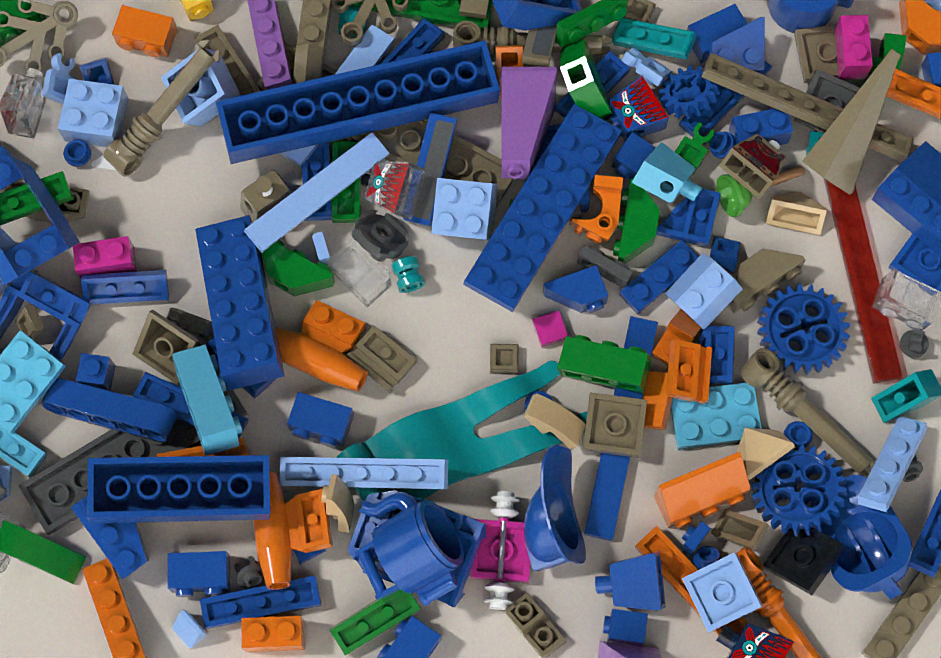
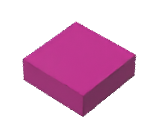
(550, 328)

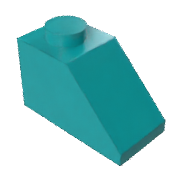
(907, 395)

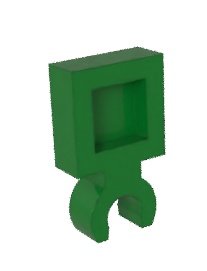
(693, 149)

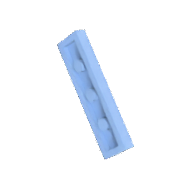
(892, 464)

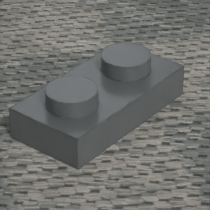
(615, 272)

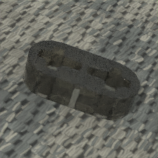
(191, 323)

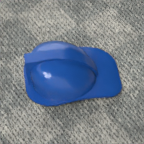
(550, 519)
(874, 544)

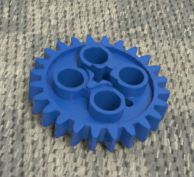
(793, 306)
(796, 513)

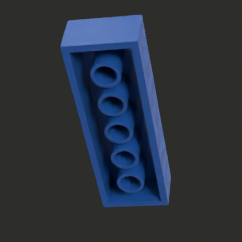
(239, 304)
(178, 489)

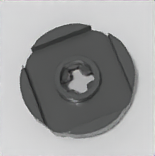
(368, 231)

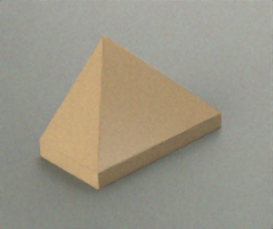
(796, 213)
(762, 448)

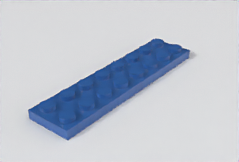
(542, 208)

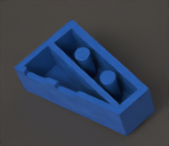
(118, 541)

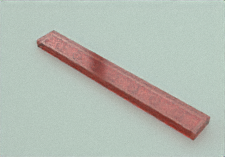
(863, 284)

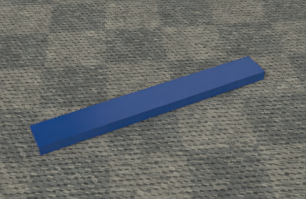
(613, 468)

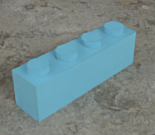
(206, 399)

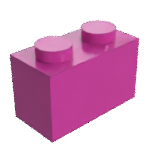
(853, 47)
(105, 256)

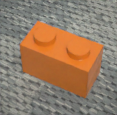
(144, 31)
(272, 633)

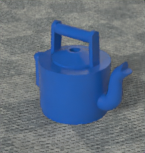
(804, 13)
(414, 548)

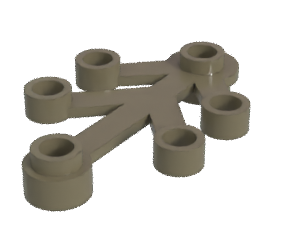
(357, 25)
(37, 30)

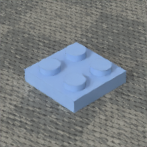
(722, 592)

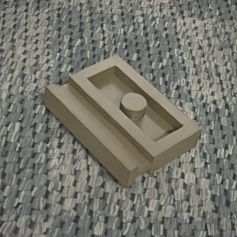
(382, 358)

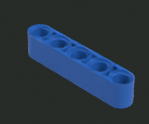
(110, 409)

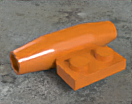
(322, 346)
(292, 525)

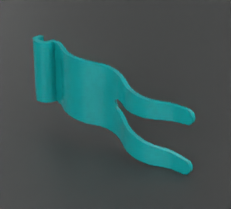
(449, 434)

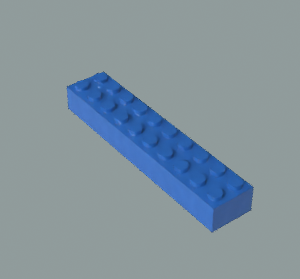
(357, 102)

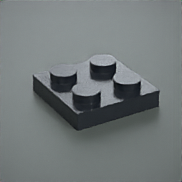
(804, 558)

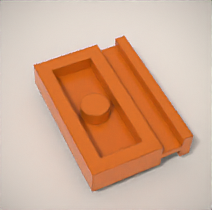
(689, 371)

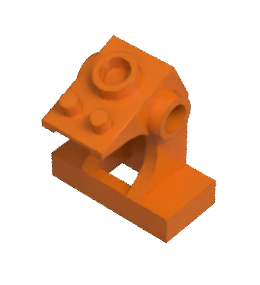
(609, 193)

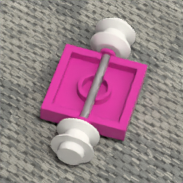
(502, 553)

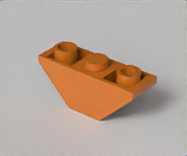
(921, 25)

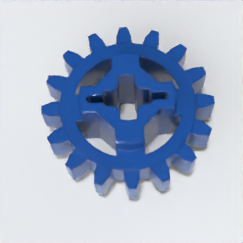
(688, 93)

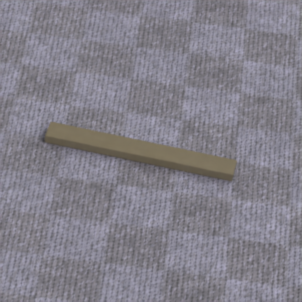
(796, 103)

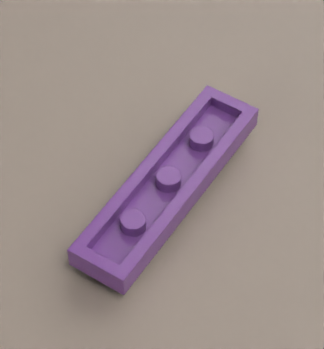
(270, 43)

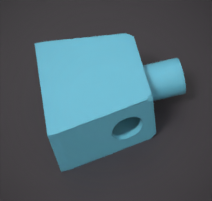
(667, 175)

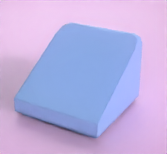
(188, 629)

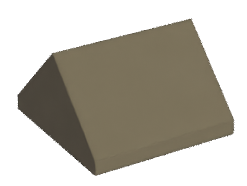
(159, 341)

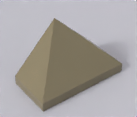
(740, 529)

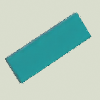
(654, 38)

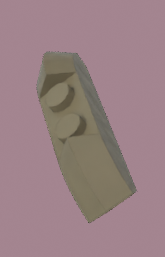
(312, 40)

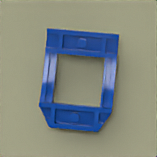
(44, 244)
(50, 298)
(469, 531)

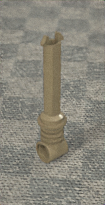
(509, 37)
(126, 152)
(763, 370)

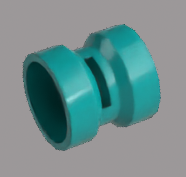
(408, 274)

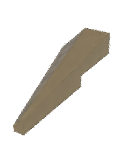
(843, 146)

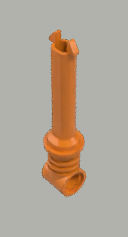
(774, 607)

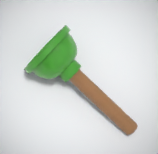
(736, 198)

